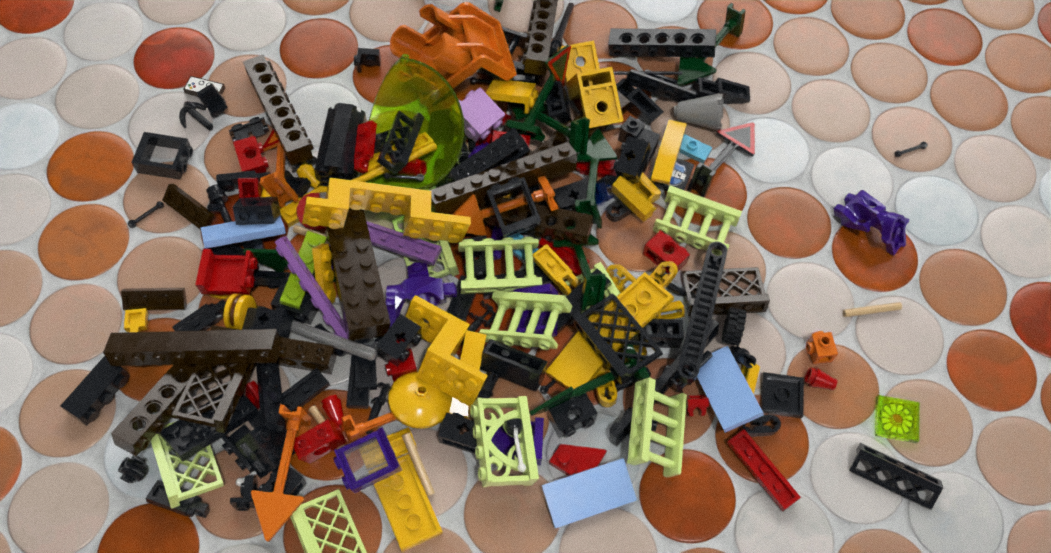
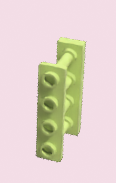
(700, 205)
(491, 283)
(521, 302)
(641, 428)

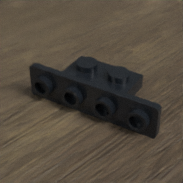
(659, 85)

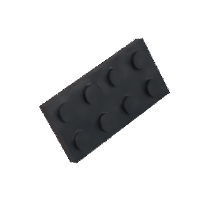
(189, 438)

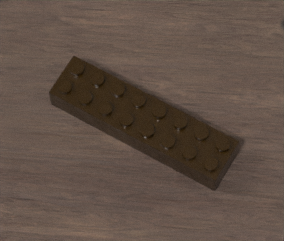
(357, 278)

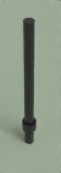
(557, 41)

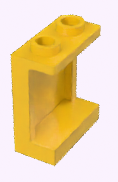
(513, 92)

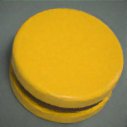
(236, 310)

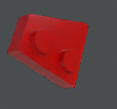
(575, 459)

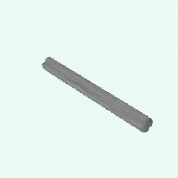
(333, 340)

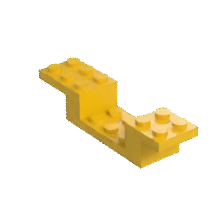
(412, 203)

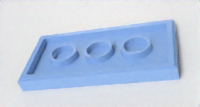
(231, 233)
(728, 390)
(588, 493)

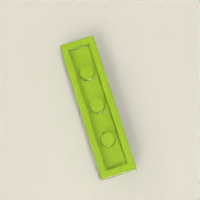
(293, 293)

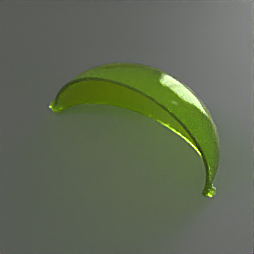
(421, 89)

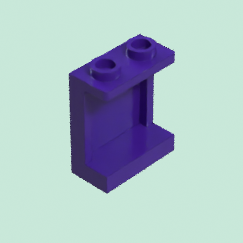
(544, 316)
(505, 442)

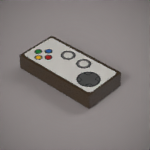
(196, 84)

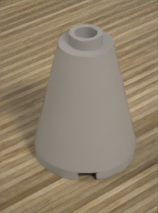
(701, 111)

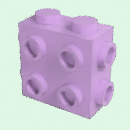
(480, 115)

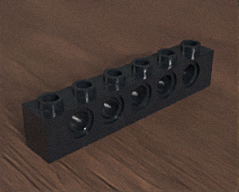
(662, 42)

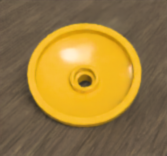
(415, 408)

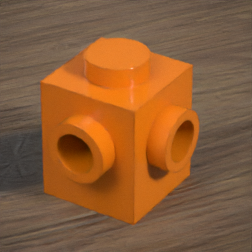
(821, 347)

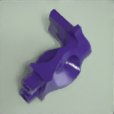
(864, 211)
(428, 288)

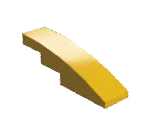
(668, 152)
(471, 355)

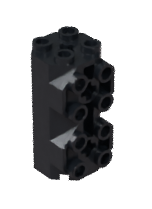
(338, 144)

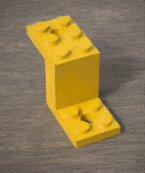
(592, 86)
(439, 364)

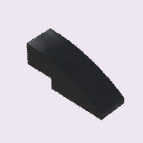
(732, 92)
(640, 103)

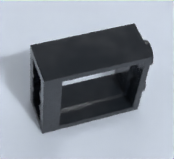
(145, 149)
(520, 226)

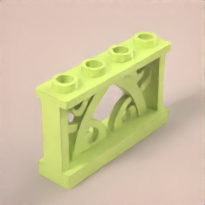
(486, 447)

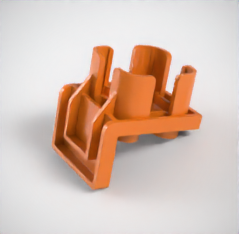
(457, 43)

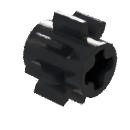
(132, 469)

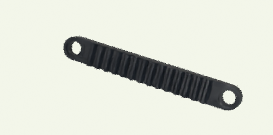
(702, 312)

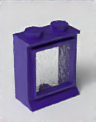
(367, 461)

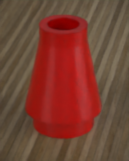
(414, 168)
(817, 378)
(333, 408)

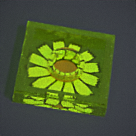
(897, 419)

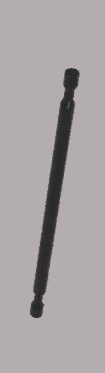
(650, 72)

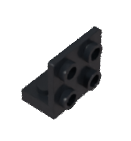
(263, 449)

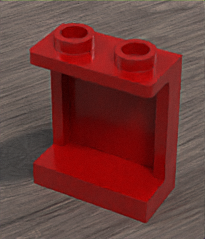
(226, 273)

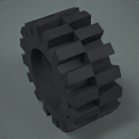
(734, 326)

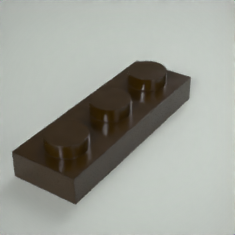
(187, 206)
(153, 298)

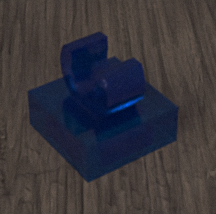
(601, 194)

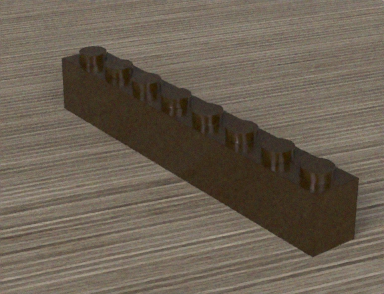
(549, 162)
(193, 347)

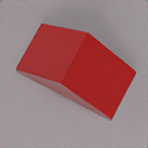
(249, 187)

